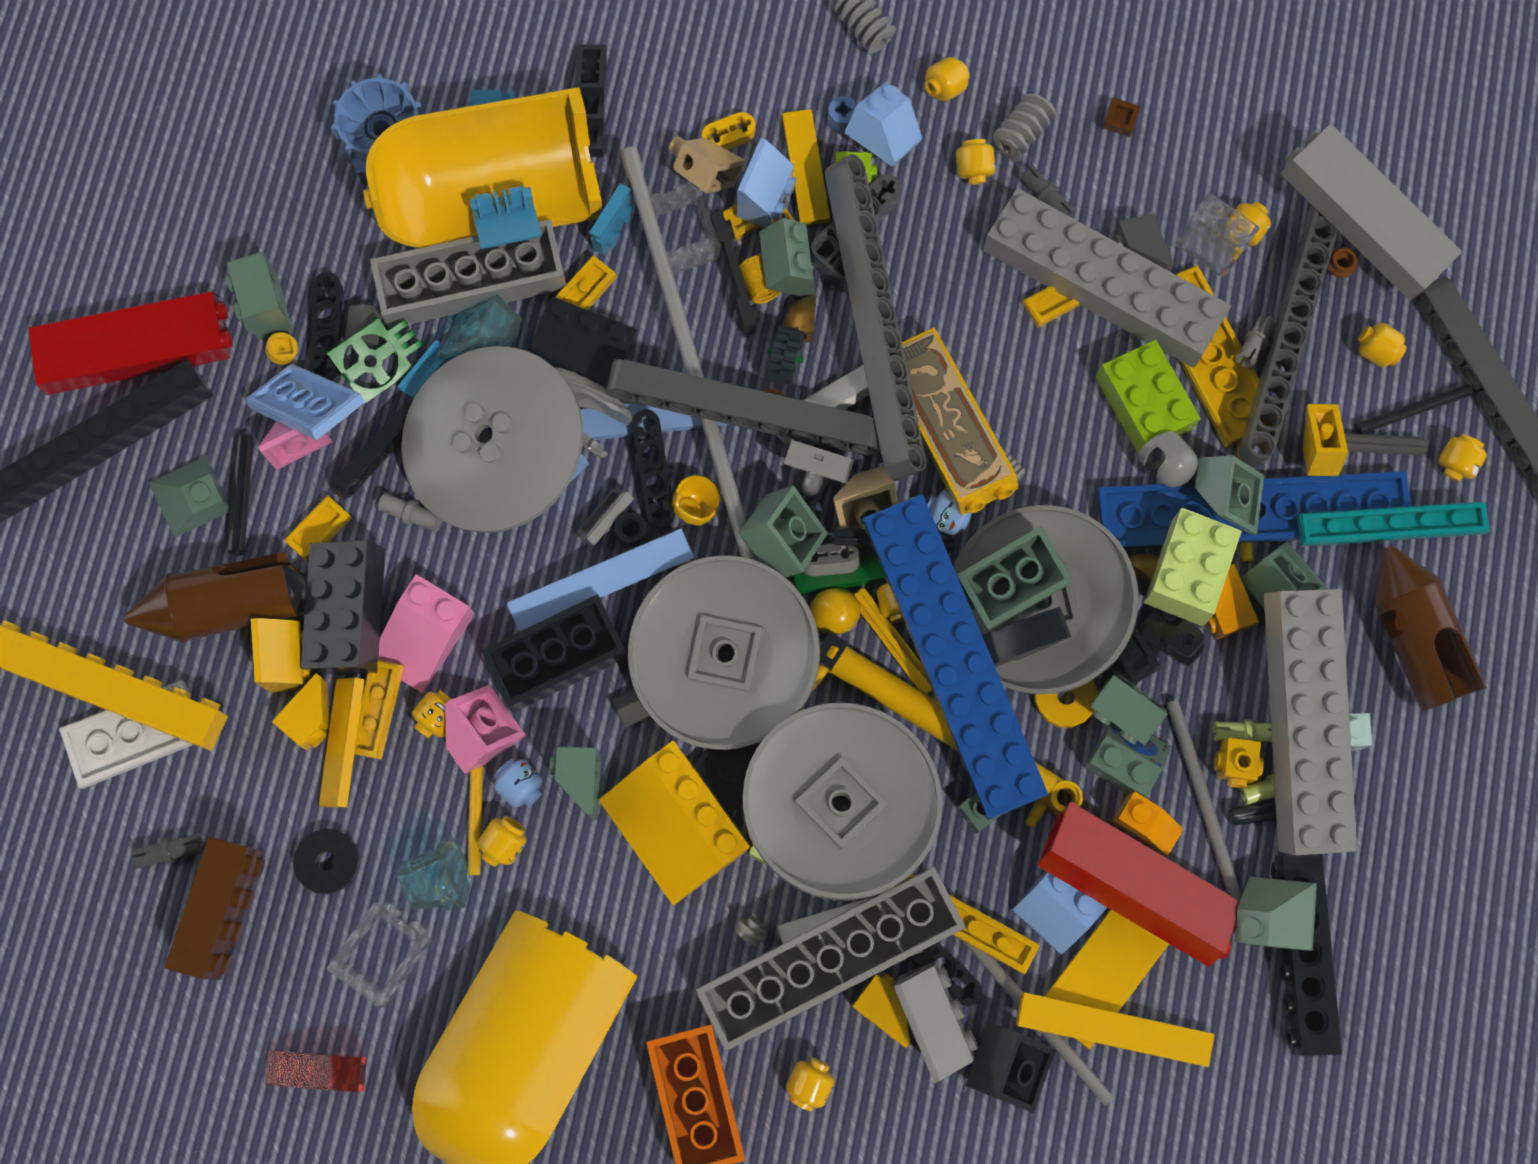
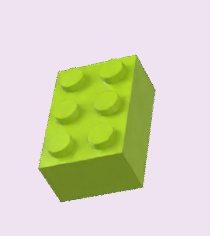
(1147, 394)

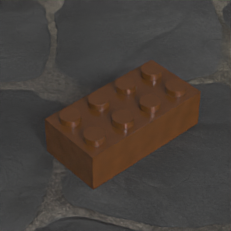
(215, 910)

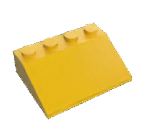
(674, 822)

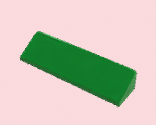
(867, 573)

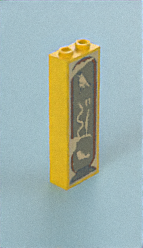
(955, 427)

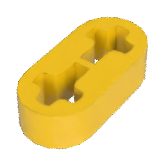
(728, 130)

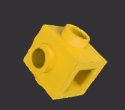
(1239, 762)

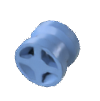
(836, 118)

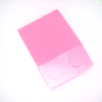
(423, 631)

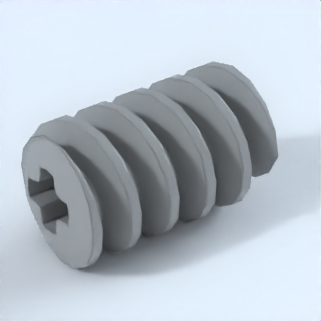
(866, 23)
(1023, 126)

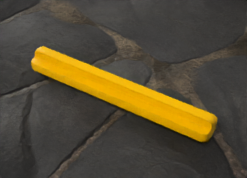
(893, 641)

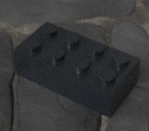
(343, 608)
(554, 653)

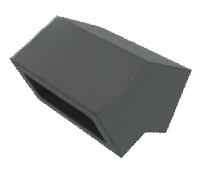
(358, 318)

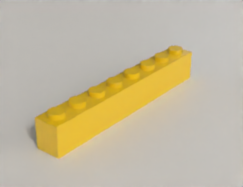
(110, 688)

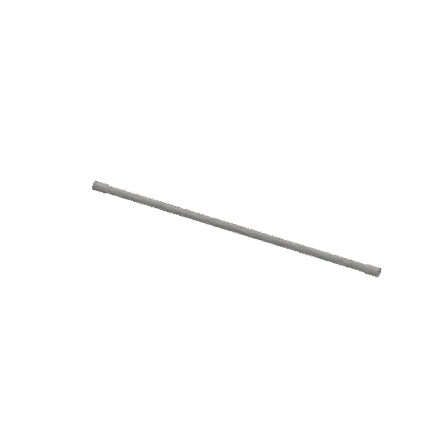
(635, 174)

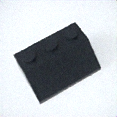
(582, 341)

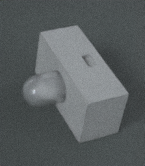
(817, 464)

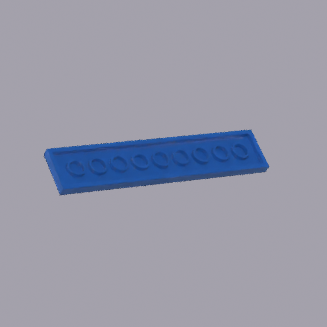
(1143, 513)
(955, 657)

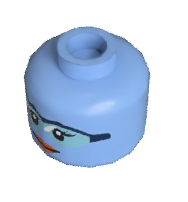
(947, 514)
(518, 783)

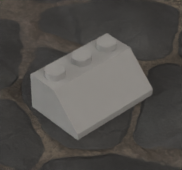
(936, 1020)

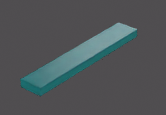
(1393, 524)

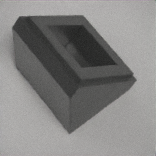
(630, 708)

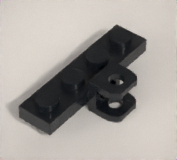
(1169, 634)

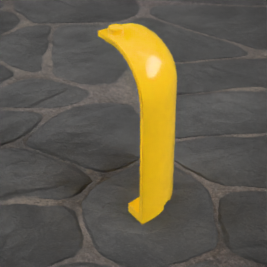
(437, 161)
(517, 1046)

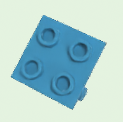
(505, 217)

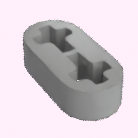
(831, 560)

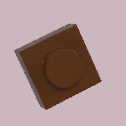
(1121, 117)

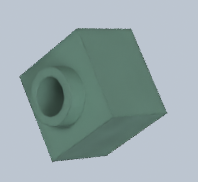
(972, 817)

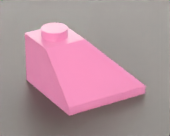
(287, 445)
(479, 728)

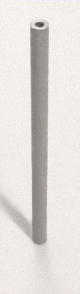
(1204, 800)
(1056, 1041)

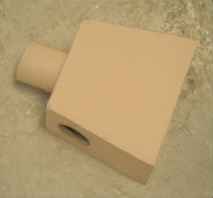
(706, 164)

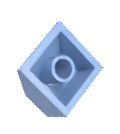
(885, 124)
(765, 186)
(1058, 911)

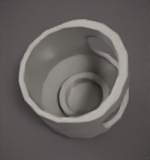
(1178, 464)

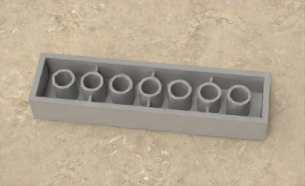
(1106, 277)
(1310, 722)
(830, 958)

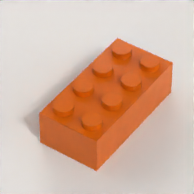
(695, 1098)

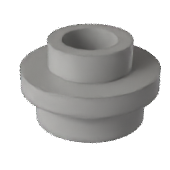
(751, 930)

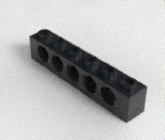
(1319, 969)

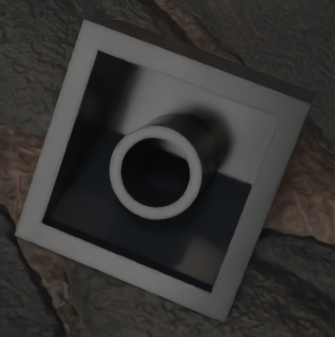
(1010, 1067)

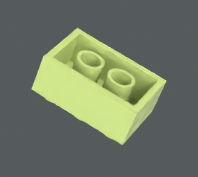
(1192, 567)

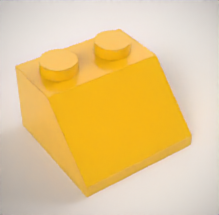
(278, 655)

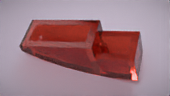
(316, 1071)

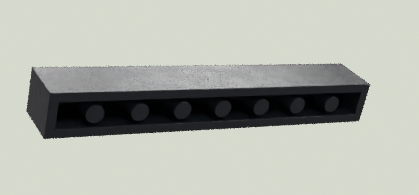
(100, 437)

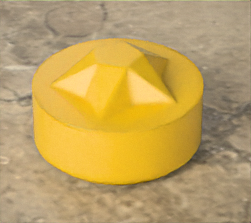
(281, 348)

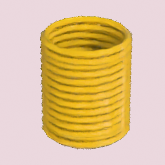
(754, 280)

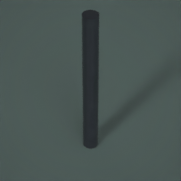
(1414, 409)

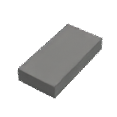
(604, 516)

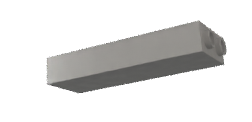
(1370, 211)

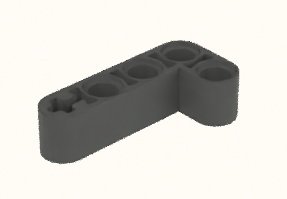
(828, 240)

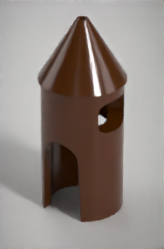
(215, 599)
(1424, 632)

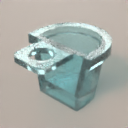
(436, 878)

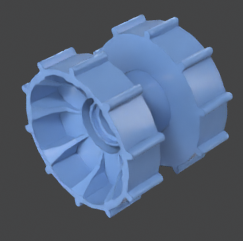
(366, 112)

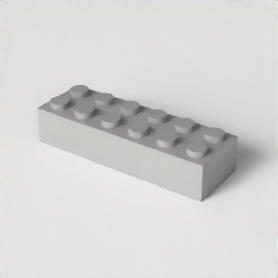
(460, 274)

